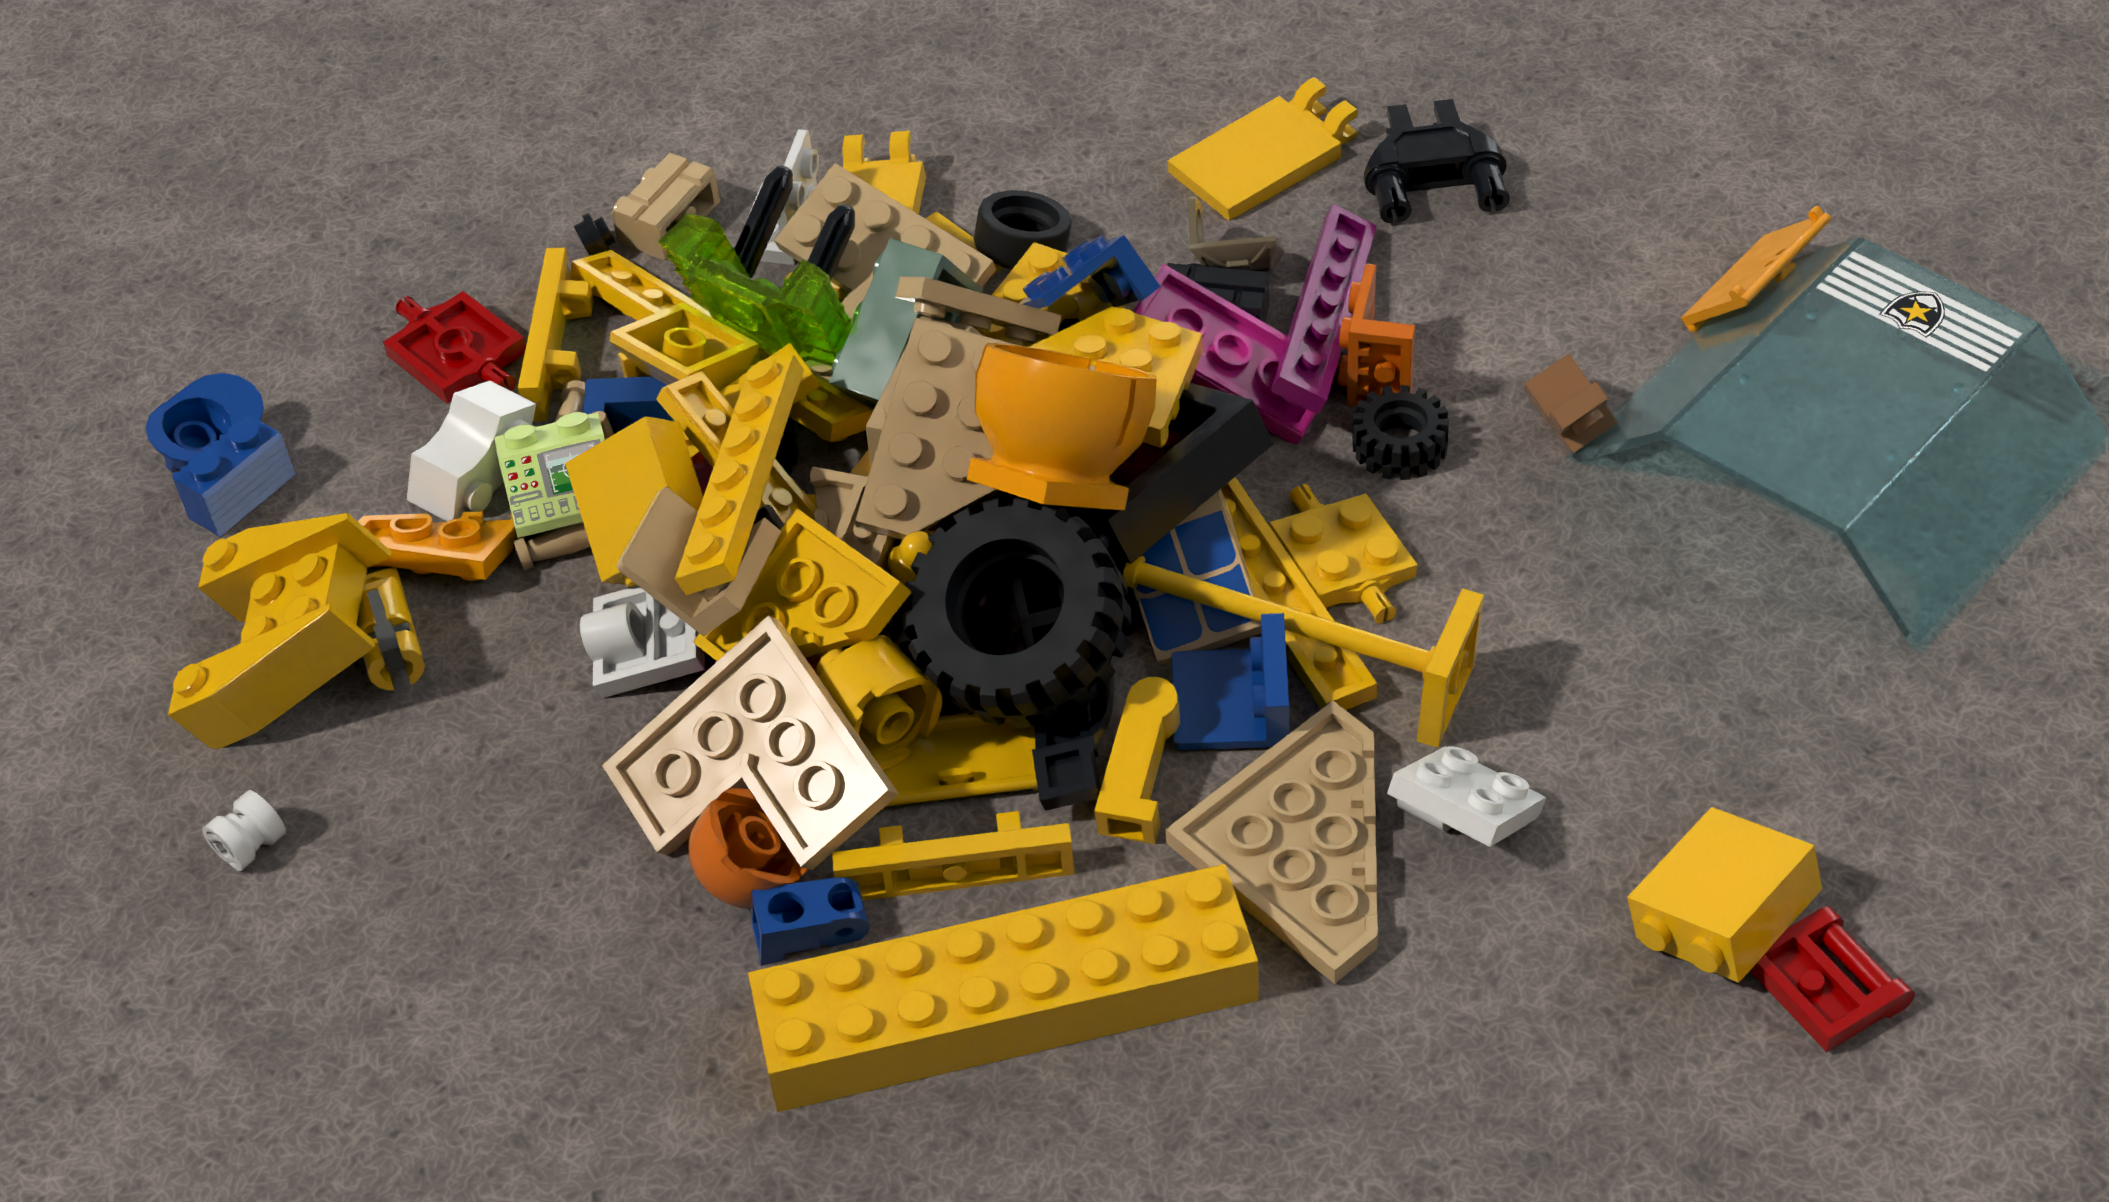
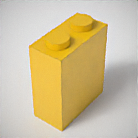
(619, 481)
(1725, 894)

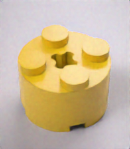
(881, 696)

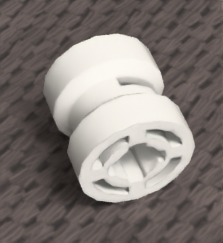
(242, 832)

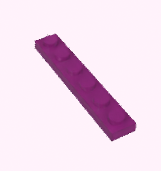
(1314, 334)

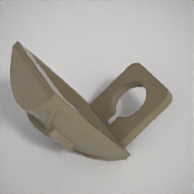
(1250, 253)

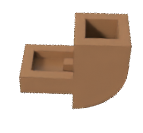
(1570, 403)

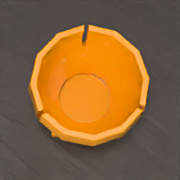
(1058, 424)

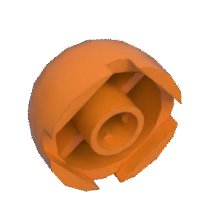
(739, 850)

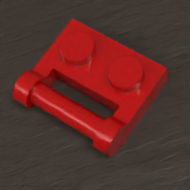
(1818, 991)

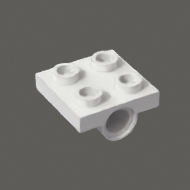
(637, 642)
(1463, 794)

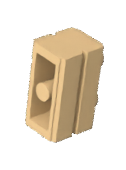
(662, 201)

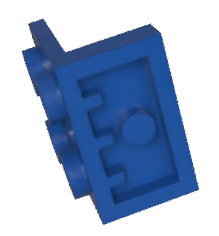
(1114, 269)
(1234, 693)

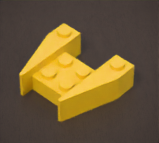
(300, 608)

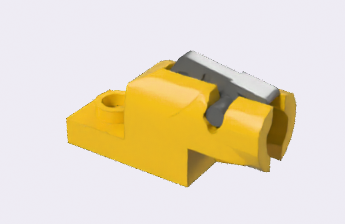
(388, 621)

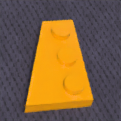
(457, 547)

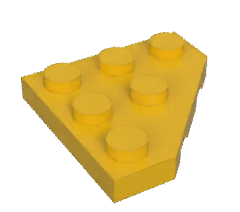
(818, 592)

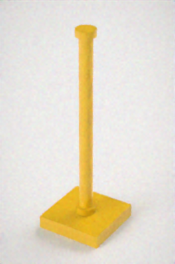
(1443, 667)

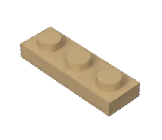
(977, 309)

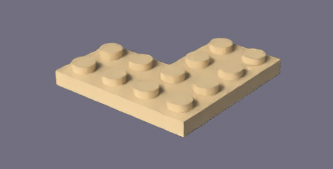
(876, 221)
(761, 726)

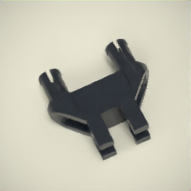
(1434, 158)

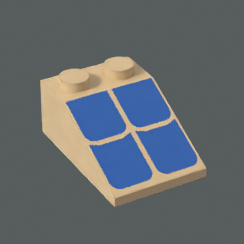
(1207, 550)

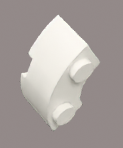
(461, 461)

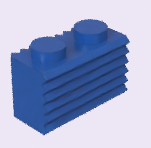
(233, 475)

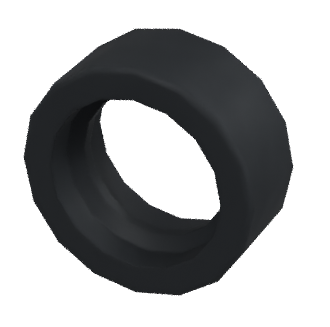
(1008, 213)

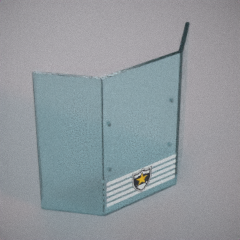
(1884, 413)

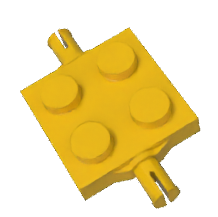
(1345, 551)

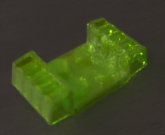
(799, 313)

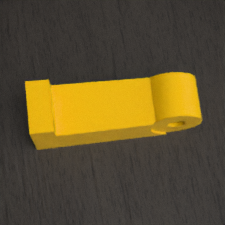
(1125, 794)

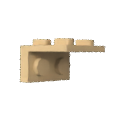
(657, 551)

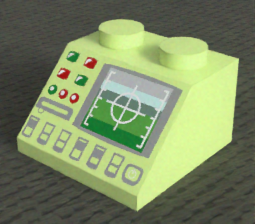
(536, 470)

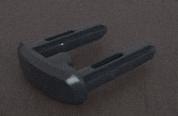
(764, 218)

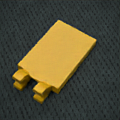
(1265, 151)
(899, 177)

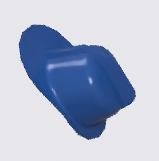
(200, 416)

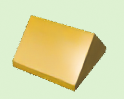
(684, 343)

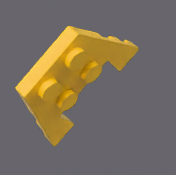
(1142, 344)

